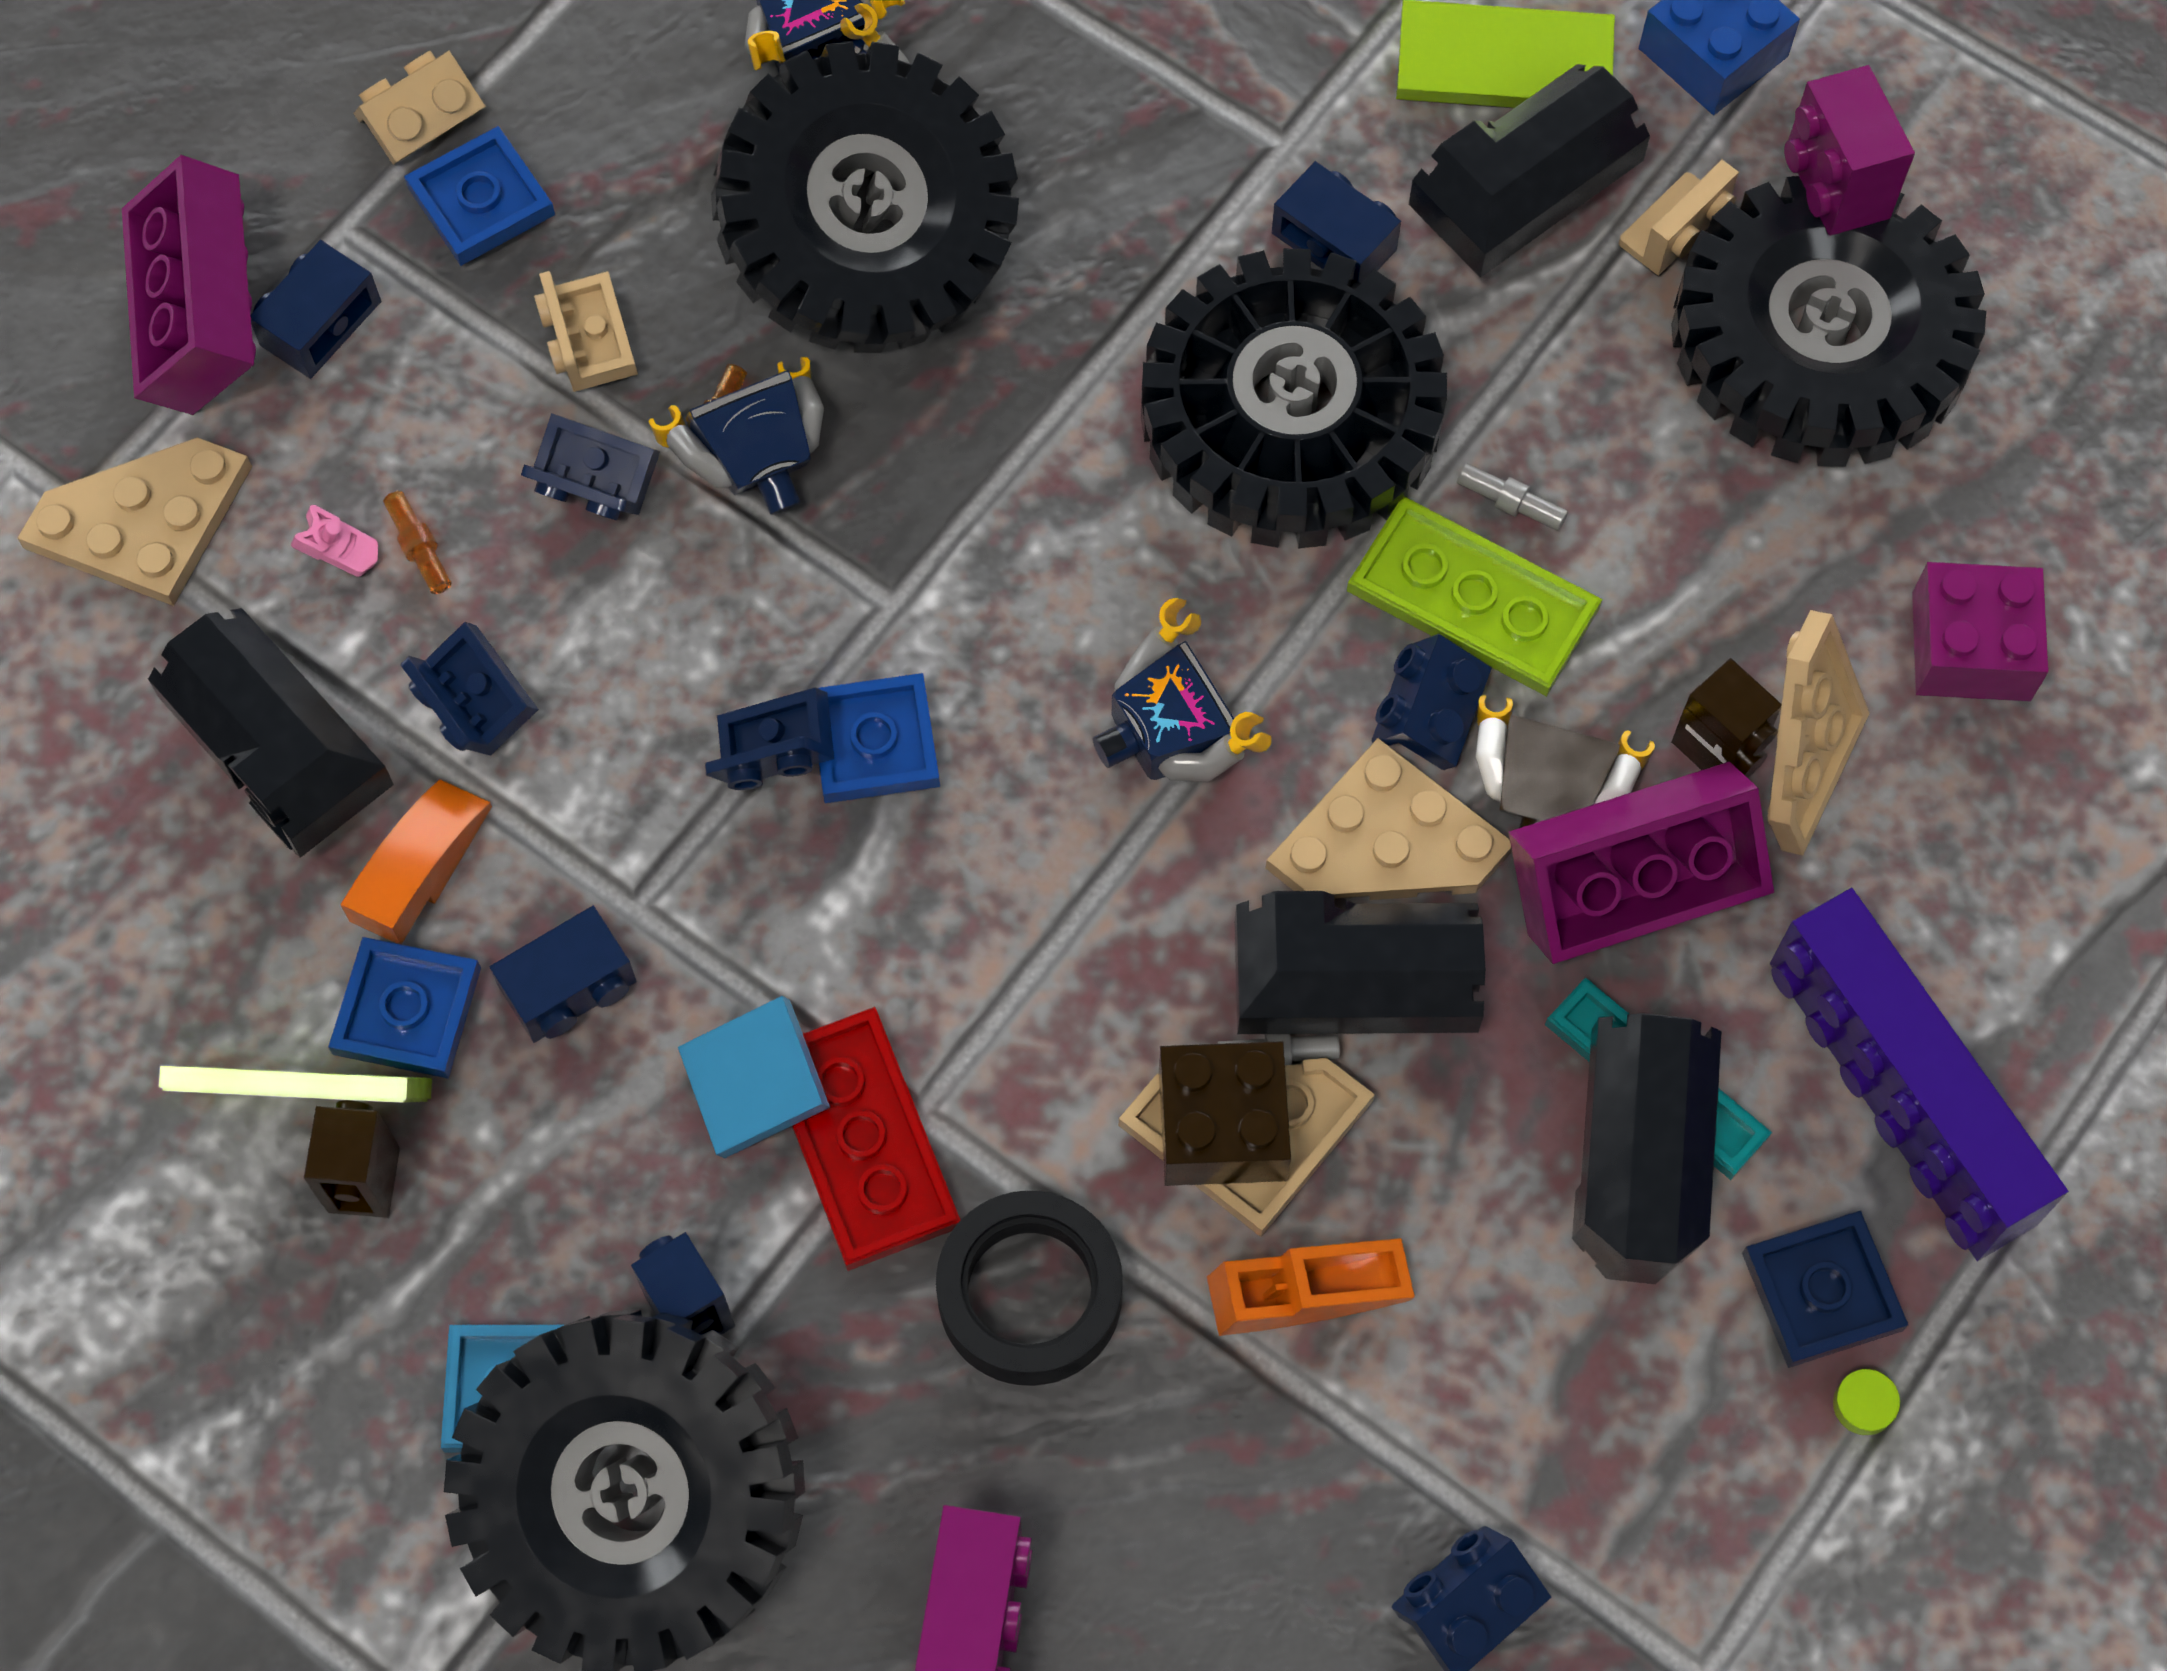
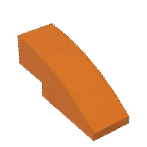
(415, 861)
(1308, 1285)

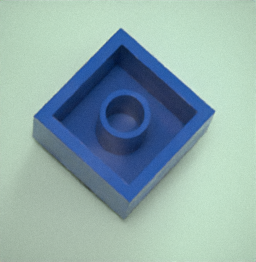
(1718, 44)

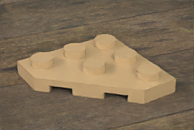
(142, 518)
(1816, 730)
(1389, 836)
(1321, 1111)

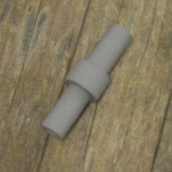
(1512, 497)
(1301, 1047)

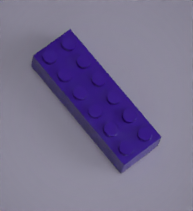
(1915, 1076)

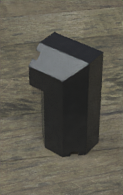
(1530, 167)
(268, 729)
(1357, 967)
(1647, 1145)

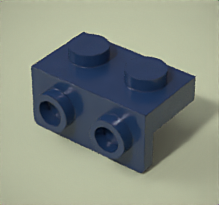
(594, 466)
(470, 691)
(1432, 700)
(773, 739)
(1472, 1599)

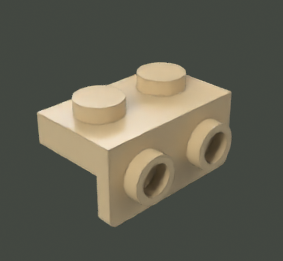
(419, 106)
(1678, 216)
(588, 330)

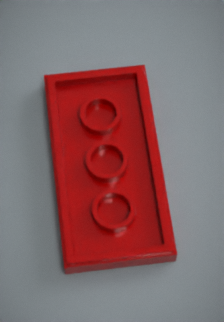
(870, 1146)

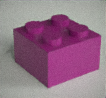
(1848, 150)
(1979, 631)

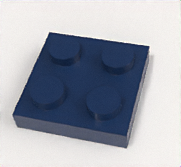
(1824, 1289)

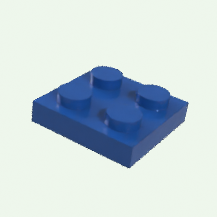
(479, 195)
(879, 739)
(405, 1007)

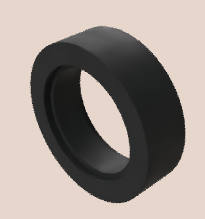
(1020, 1214)

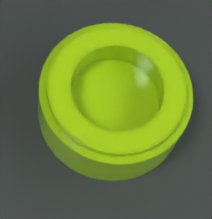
(1866, 1402)

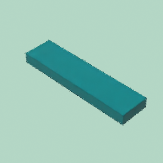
(1736, 1130)

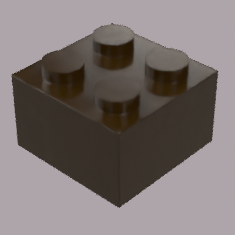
(1224, 1113)

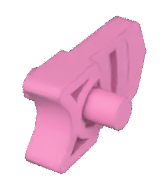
(336, 543)

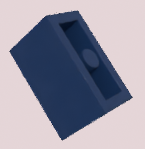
(1333, 217)
(314, 308)
(564, 975)
(682, 1285)

